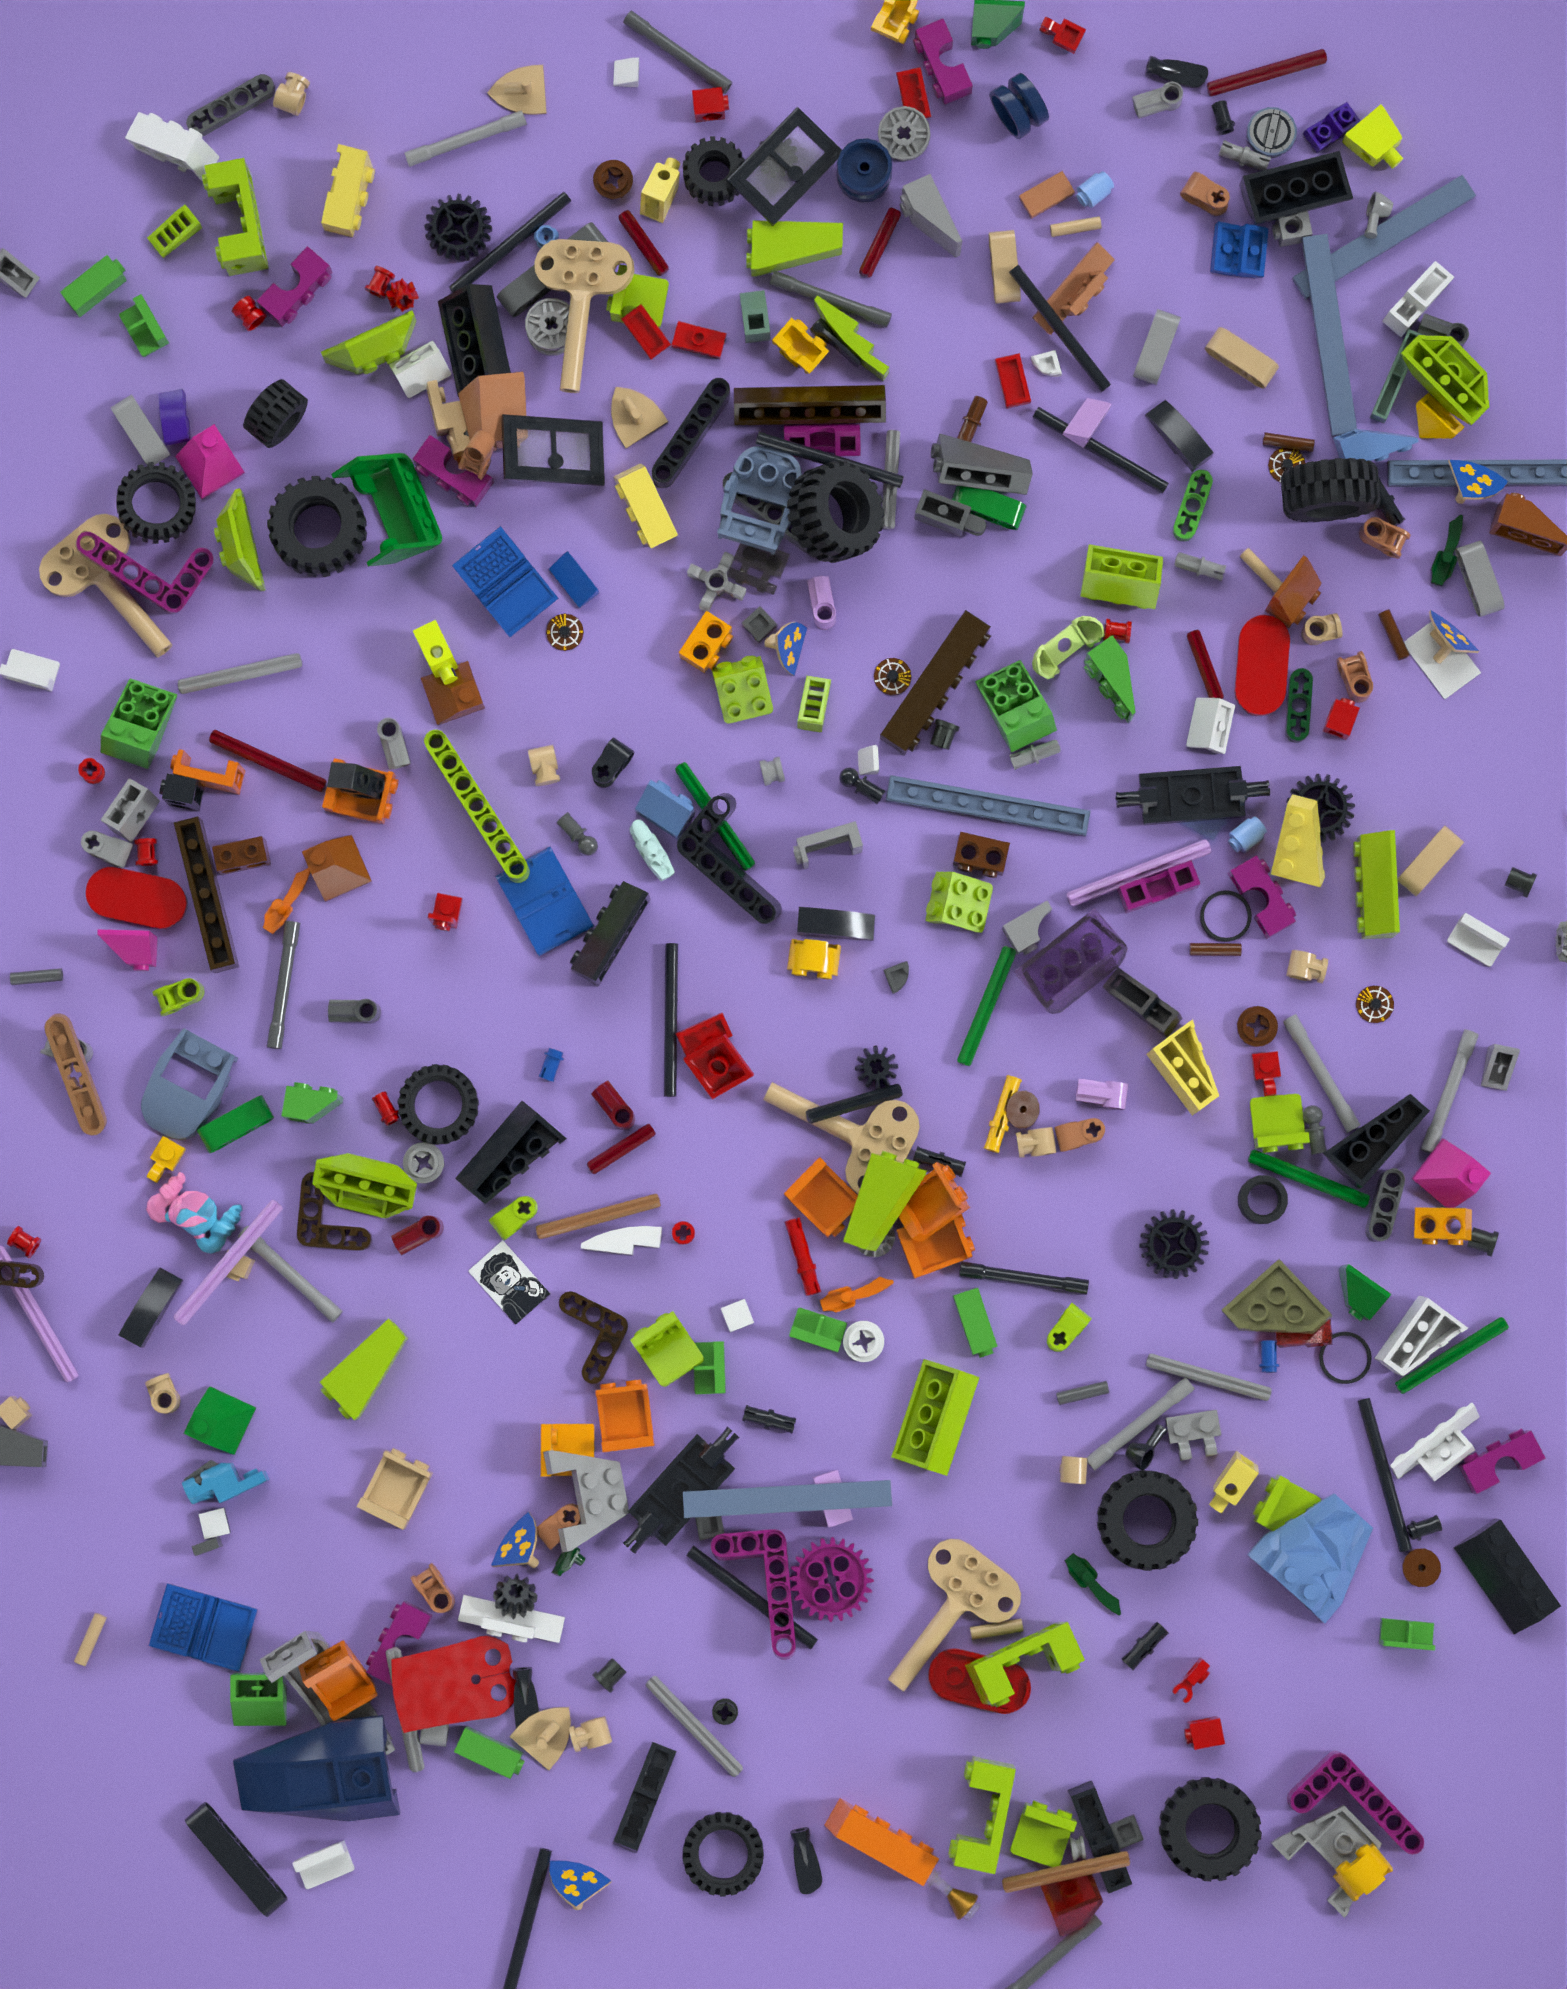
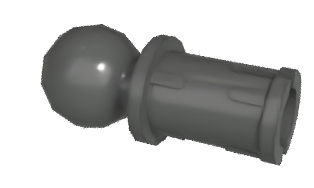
(586, 844)
(1313, 1116)

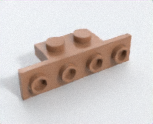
(1079, 286)

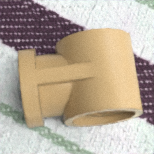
(291, 95)
(1329, 625)
(544, 765)
(1306, 967)
(1036, 1142)
(159, 1386)
(1073, 1470)
(590, 1734)

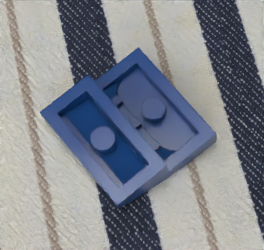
(1239, 250)

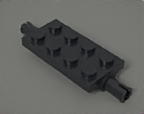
(1192, 795)
(694, 1469)

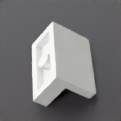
(420, 367)
(30, 670)
(1210, 724)
(1477, 939)
(324, 1865)

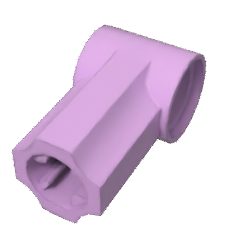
(822, 600)
(1108, 1094)

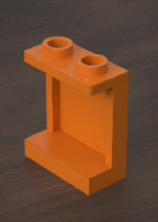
(230, 782)
(362, 808)
(823, 1198)
(934, 1203)
(937, 1251)
(625, 1416)
(338, 1680)

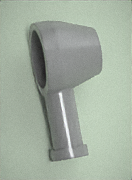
(1378, 207)

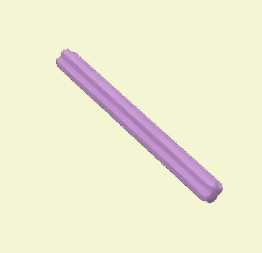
(1141, 871)
(228, 1262)
(40, 1324)

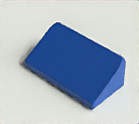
(574, 579)

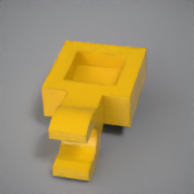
(166, 1155)

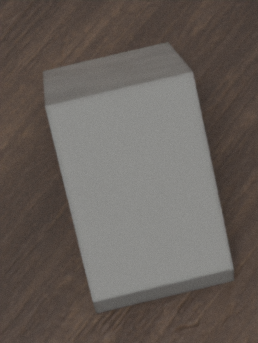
(16, 274)
(1499, 1066)

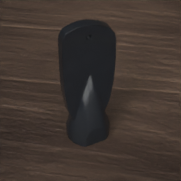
(1177, 71)
(823, 331)
(524, 1695)
(806, 1861)

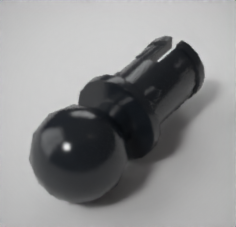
(849, 777)

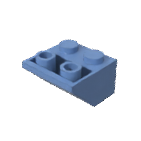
(665, 808)

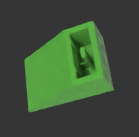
(1111, 669)
(1016, 706)
(137, 723)

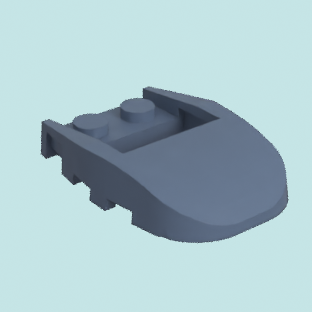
(762, 476)
(174, 1109)

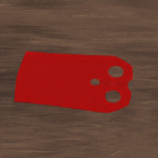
(438, 1688)

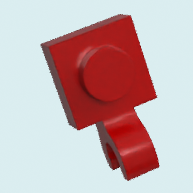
(1067, 34)
(1266, 1068)
(1196, 1674)

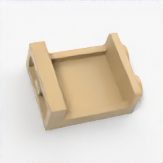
(395, 1488)

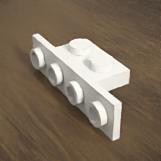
(1441, 1448)
(533, 1625)

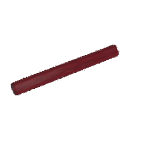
(1267, 72)
(267, 760)

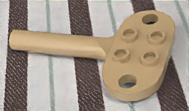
(583, 272)
(80, 573)
(876, 1135)
(970, 1585)

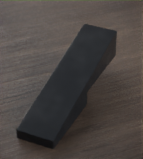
(644, 1797)
(1098, 1832)

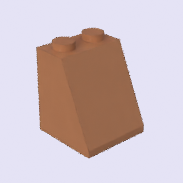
(488, 399)

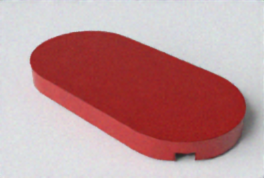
(1262, 665)
(136, 897)
(952, 1681)

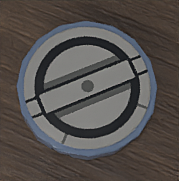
(1271, 132)

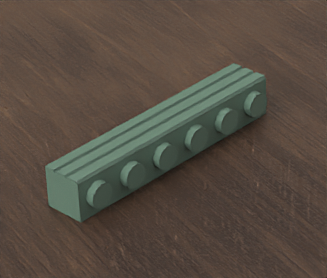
(1393, 381)

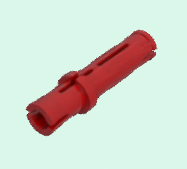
(804, 1261)

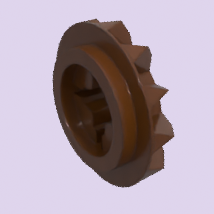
(617, 169)
(1266, 1019)

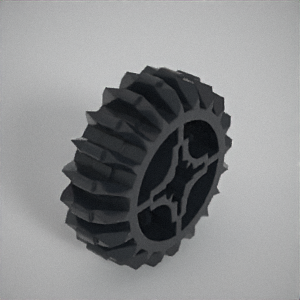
(450, 234)
(1332, 810)
(1155, 1232)

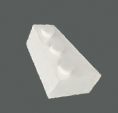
(171, 143)
(1418, 1336)

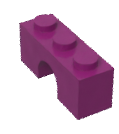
(950, 82)
(284, 304)
(834, 438)
(432, 461)
(1254, 876)
(1158, 887)
(1480, 1469)
(407, 1621)

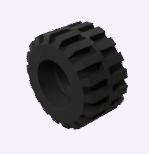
(698, 157)
(275, 413)

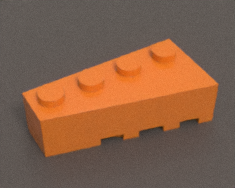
(881, 1842)

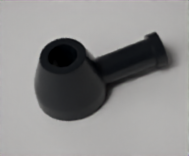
(1142, 1454)

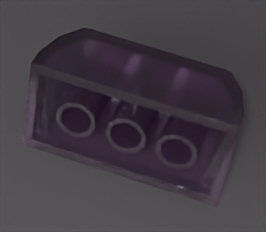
(1073, 963)

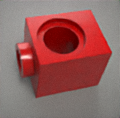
(709, 104)
(1341, 718)
(1204, 1733)

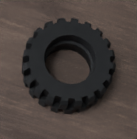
(1330, 490)
(310, 494)
(812, 518)
(1182, 1513)
(1245, 1837)

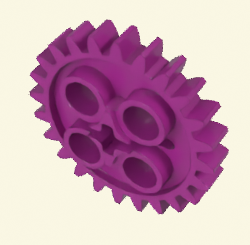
(808, 1585)

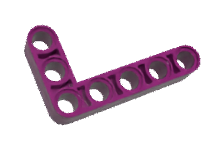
(145, 575)
(772, 1581)
(1361, 1795)

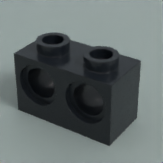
(356, 780)
(182, 792)

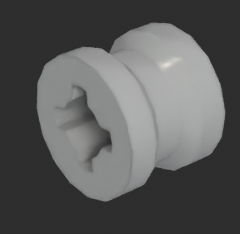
(772, 771)

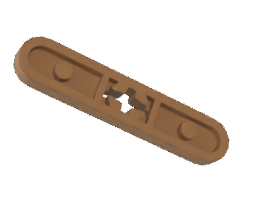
(68, 1050)

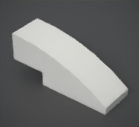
(1418, 299)
(623, 1240)

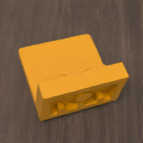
(566, 1438)

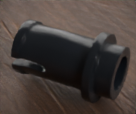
(1223, 119)
(1424, 1527)

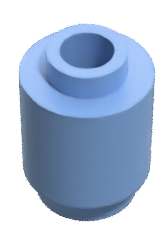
(1094, 189)
(1247, 835)

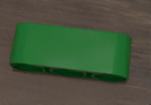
(991, 506)
(235, 1124)

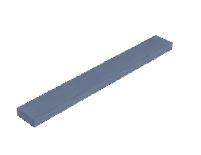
(1395, 230)
(1329, 334)
(1439, 474)
(988, 805)
(787, 1498)

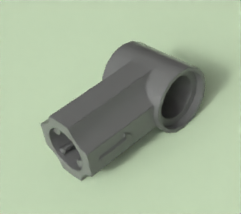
(1437, 327)
(352, 1011)

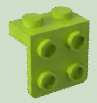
(642, 289)
(742, 689)
(959, 901)
(1278, 1122)
(667, 1349)
(1282, 1502)
(1042, 1834)

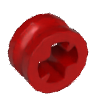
(677, 1227)

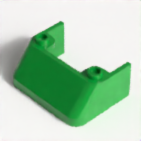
(400, 503)

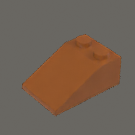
(1527, 524)
(1295, 593)

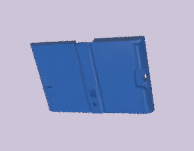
(505, 581)
(545, 902)
(203, 1627)

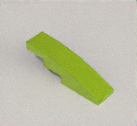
(845, 331)

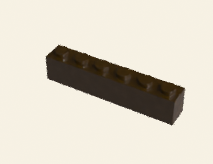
(810, 405)
(935, 682)
(206, 894)

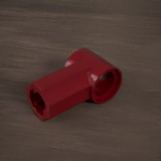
(612, 1104)
(415, 1235)

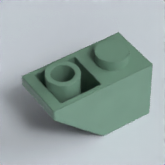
(755, 316)

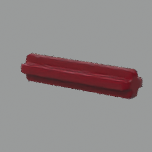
(643, 242)
(880, 242)
(1204, 664)
(621, 1148)

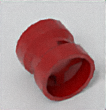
(249, 313)

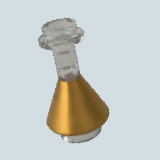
(962, 1902)

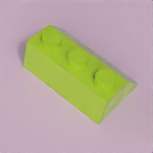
(1122, 577)

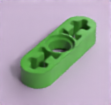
(1183, 510)

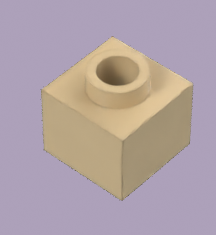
(241, 1269)
(14, 1411)

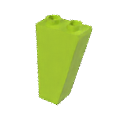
(791, 244)
(882, 1198)
(363, 1370)

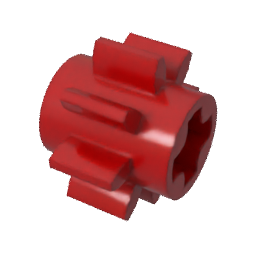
(402, 295)

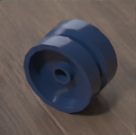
(1019, 105)
(863, 155)

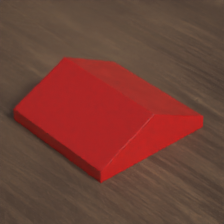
(718, 1065)

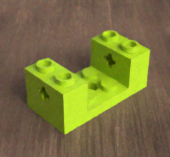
(228, 183)
(1055, 1641)
(976, 1852)

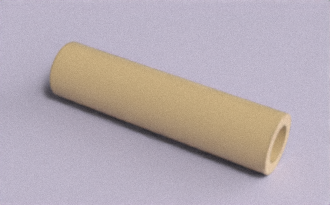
(1075, 226)
(1261, 569)
(996, 1629)
(90, 1639)

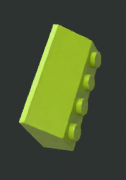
(1377, 885)
(935, 1417)

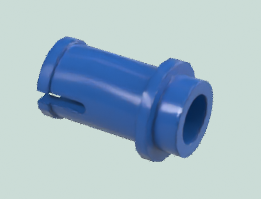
(551, 1064)
(1269, 1356)

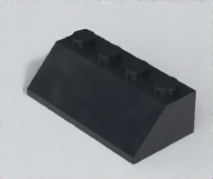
(1295, 188)
(473, 334)
(610, 932)
(1507, 1576)

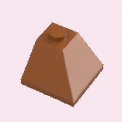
(454, 699)
(336, 866)

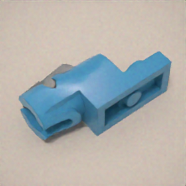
(220, 1481)

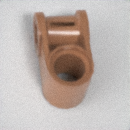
(1202, 192)
(478, 454)
(1386, 537)
(1355, 671)
(1074, 1134)
(549, 1528)
(433, 1587)

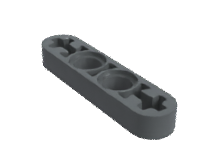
(228, 101)

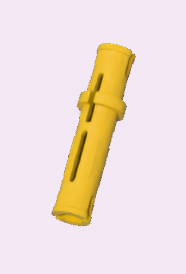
(994, 1140)

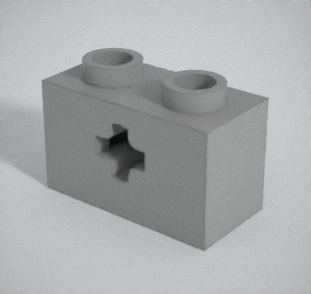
(130, 810)

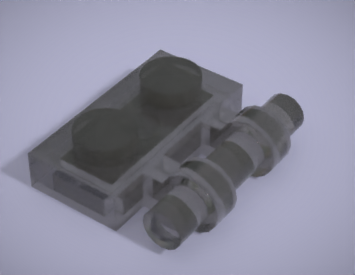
(762, 561)

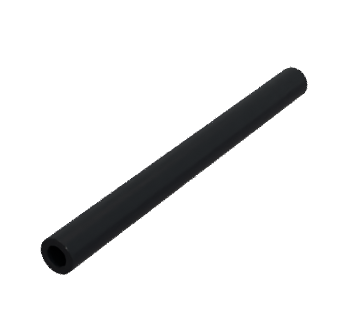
(511, 242)
(1059, 328)
(1105, 453)
(823, 457)
(671, 1010)
(1384, 1475)
(747, 1594)
(527, 1918)

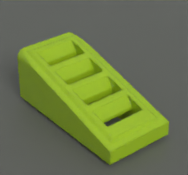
(175, 218)
(810, 719)

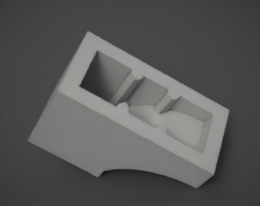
(1024, 929)

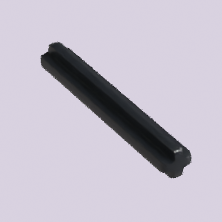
(853, 1103)

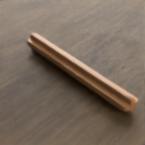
(598, 1216)
(1066, 1872)

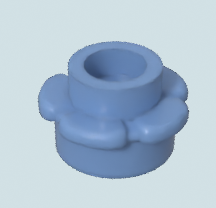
(543, 231)

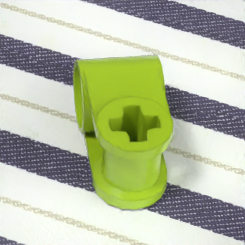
(174, 998)
(510, 1219)
(1070, 1325)

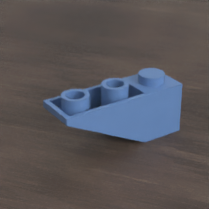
(1371, 444)

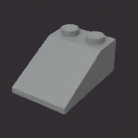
(929, 214)

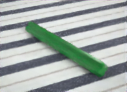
(725, 832)
(986, 1006)
(1308, 1178)
(1451, 1355)

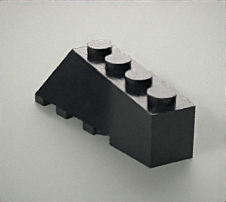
(1371, 1145)
(509, 1152)

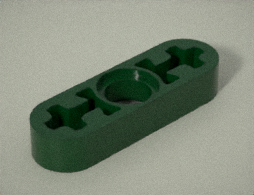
(1293, 686)

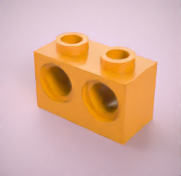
(700, 639)
(1443, 1219)

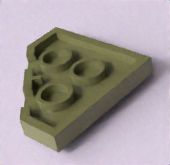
(1277, 1304)

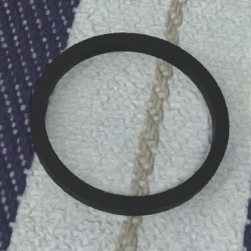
(1227, 892)
(1369, 1358)

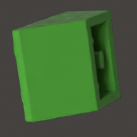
(309, 1105)
(257, 1700)

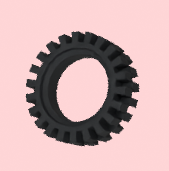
(160, 474)
(414, 1085)
(703, 1879)

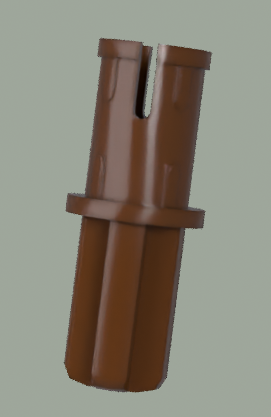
(972, 419)

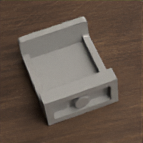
(826, 838)

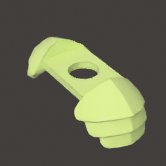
(1080, 632)

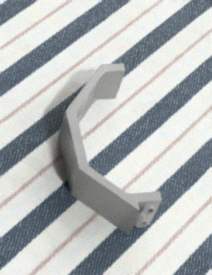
(286, 1662)

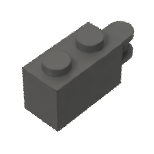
(948, 515)

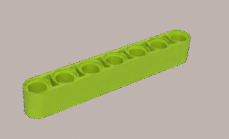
(473, 794)

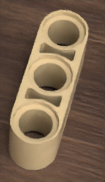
(1004, 259)
(1241, 357)
(1430, 861)

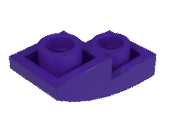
(1332, 127)
(173, 417)

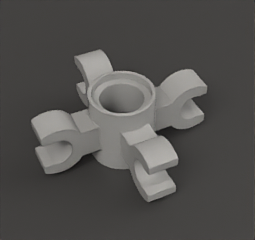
(701, 575)

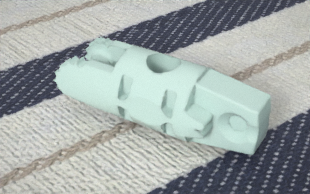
(651, 850)

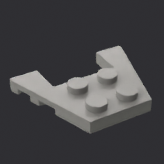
(598, 1494)
(1336, 1838)

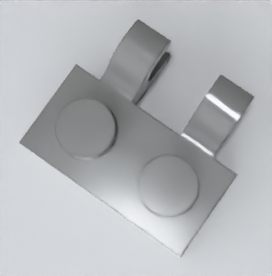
(1193, 1427)

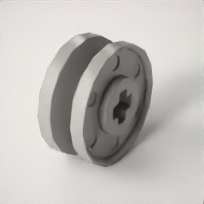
(904, 118)
(541, 315)

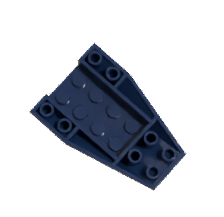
(322, 1773)

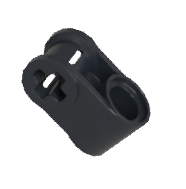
(614, 760)

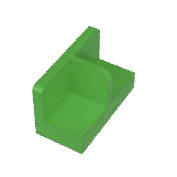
(143, 327)
(818, 1329)
(710, 1374)
(1406, 1634)

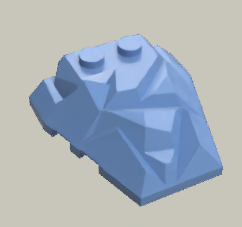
(1316, 1554)

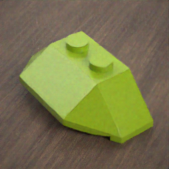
(373, 347)
(1449, 375)
(238, 541)
(364, 1185)

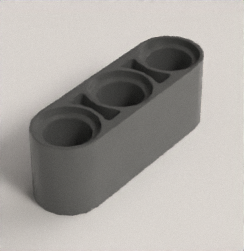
(1376, 1214)

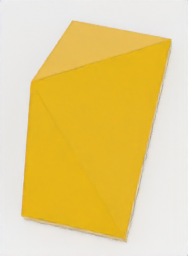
(1435, 420)

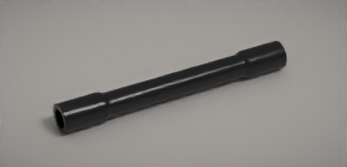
(1066, 1284)

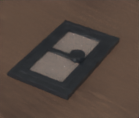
(785, 166)
(553, 450)

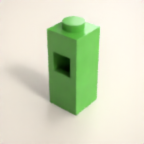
(94, 285)
(975, 1322)
(489, 1752)

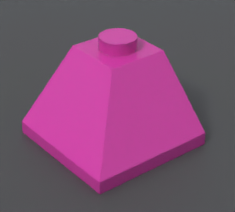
(209, 462)
(134, 947)
(1450, 1175)

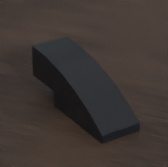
(1180, 435)
(835, 923)
(1142, 1002)
(150, 1308)

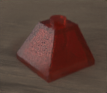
(1072, 1902)

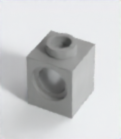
(1300, 221)

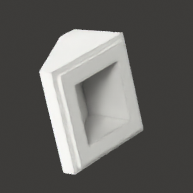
(626, 72)
(868, 760)

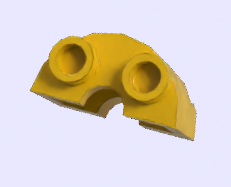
(895, 18)
(800, 347)
(813, 957)
(1363, 1873)

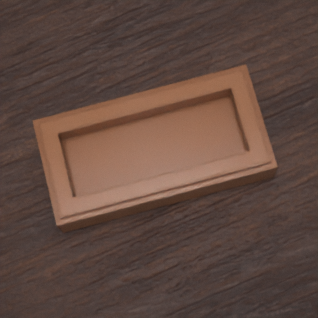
(1046, 194)

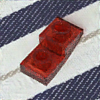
(1321, 1337)

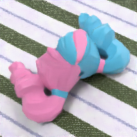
(193, 1213)

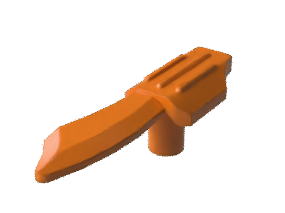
(279, 909)
(845, 1298)

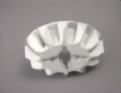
(853, 1334)

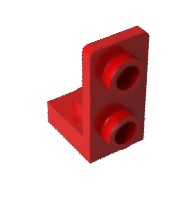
(446, 912)

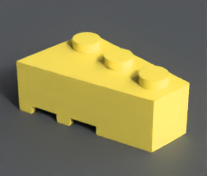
(348, 191)
(645, 506)
(1299, 844)
(1185, 1068)

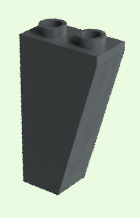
(979, 466)
(22, 1448)

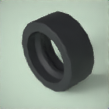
(1262, 1180)

